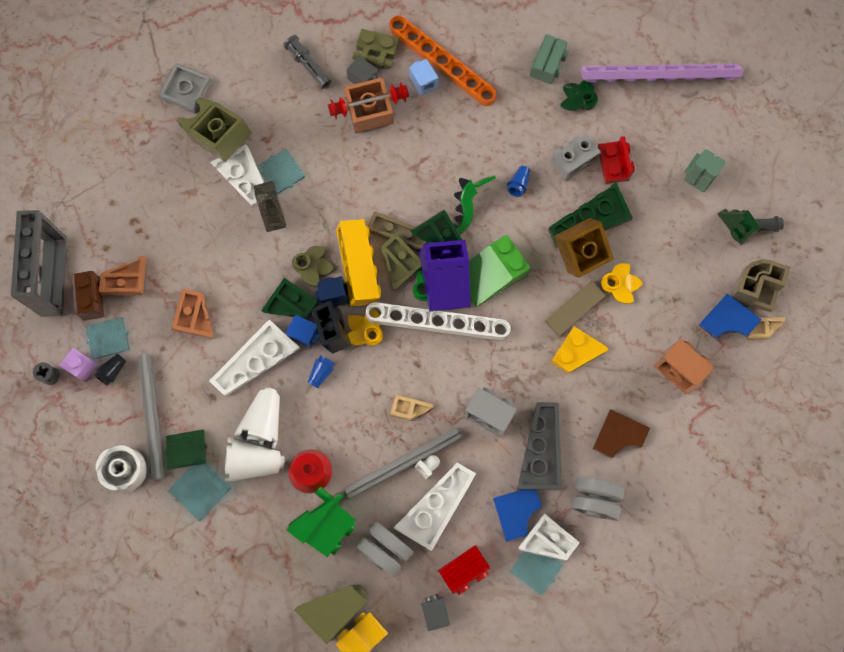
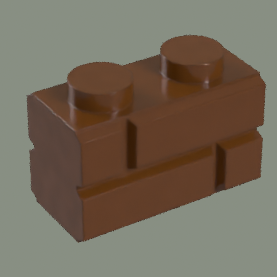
(86, 295)

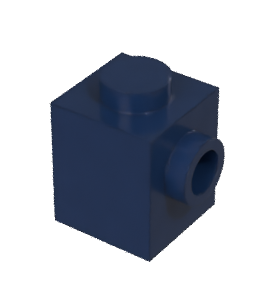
(332, 290)

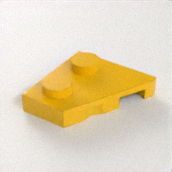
(577, 351)

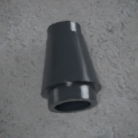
(110, 369)

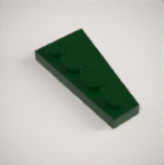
(606, 207)

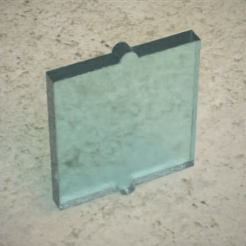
(281, 170)
(107, 338)
(536, 570)

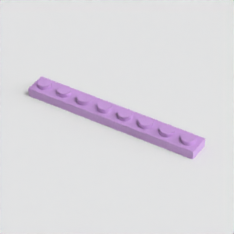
(668, 72)

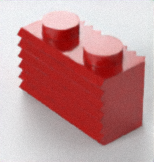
(464, 569)

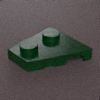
(740, 223)
(437, 229)
(290, 301)

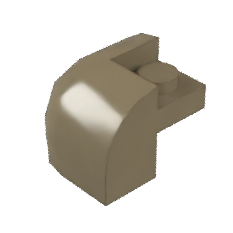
(760, 284)

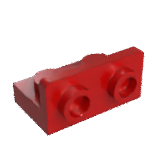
(616, 161)

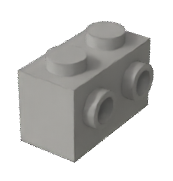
(575, 156)

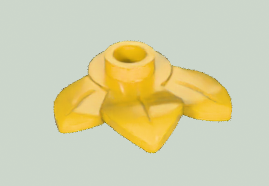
(624, 283)
(361, 328)

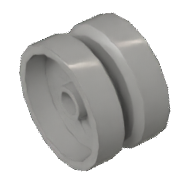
(599, 495)
(383, 551)

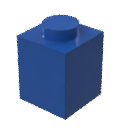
(303, 331)

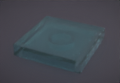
(199, 490)

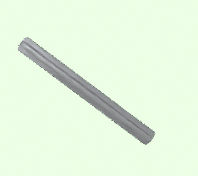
(151, 417)
(402, 463)

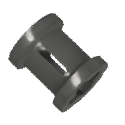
(52, 374)

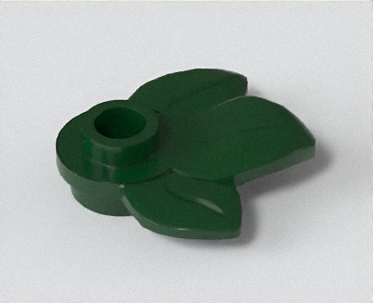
(578, 95)

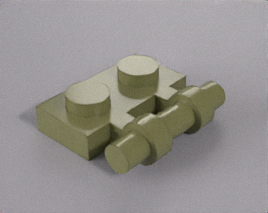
(378, 44)

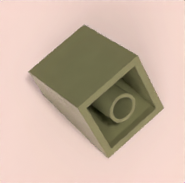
(333, 611)

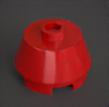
(310, 471)

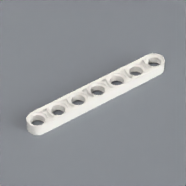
(448, 318)

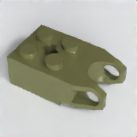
(216, 129)

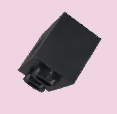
(331, 327)

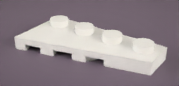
(258, 355)
(432, 513)

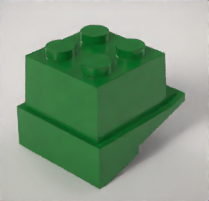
(324, 525)

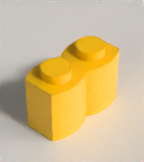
(362, 636)

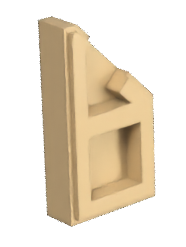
(766, 328)
(409, 408)

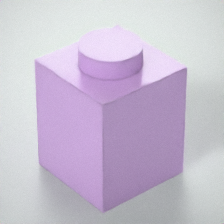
(78, 364)

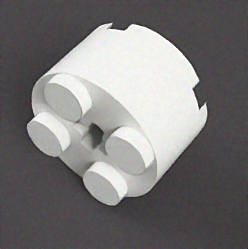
(134, 468)

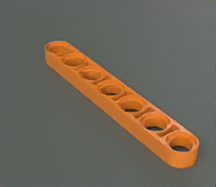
(445, 69)

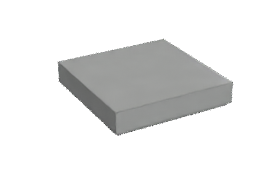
(184, 88)

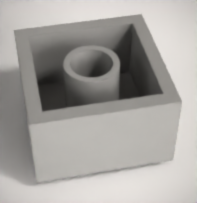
(490, 411)

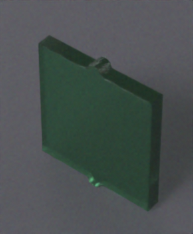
(185, 449)

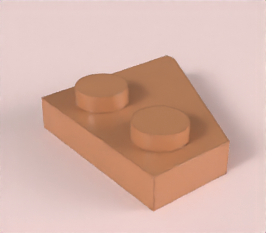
(124, 279)
(192, 315)

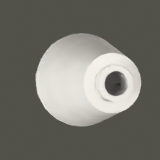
(261, 420)
(250, 460)

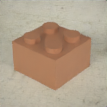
(684, 366)

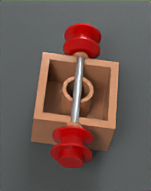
(369, 104)

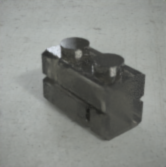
(269, 206)

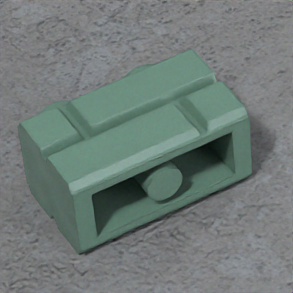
(549, 58)
(703, 170)

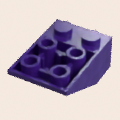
(446, 275)

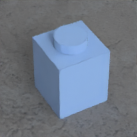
(423, 76)

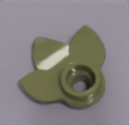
(315, 266)

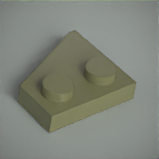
(399, 260)

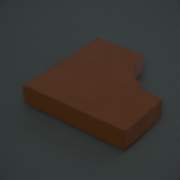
(618, 433)

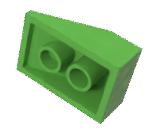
(495, 270)

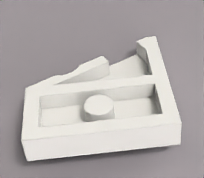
(549, 540)

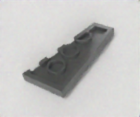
(542, 455)

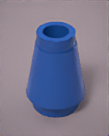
(518, 183)
(321, 370)

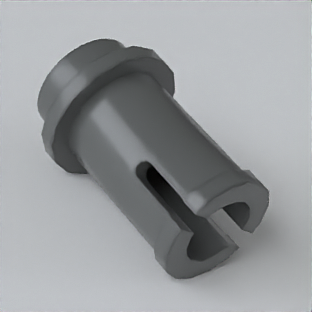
(771, 224)

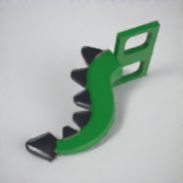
(466, 201)

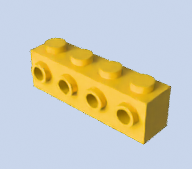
(358, 262)

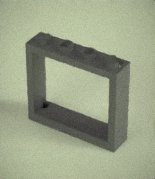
(29, 230)

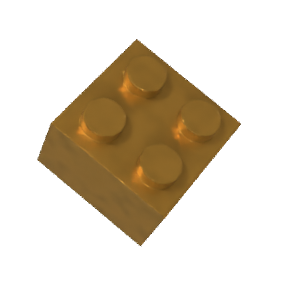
(584, 247)

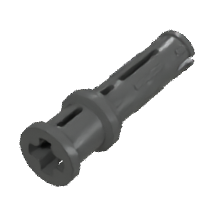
(302, 56)

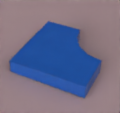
(729, 317)
(515, 511)

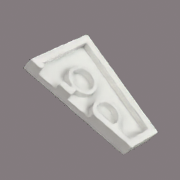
(241, 173)

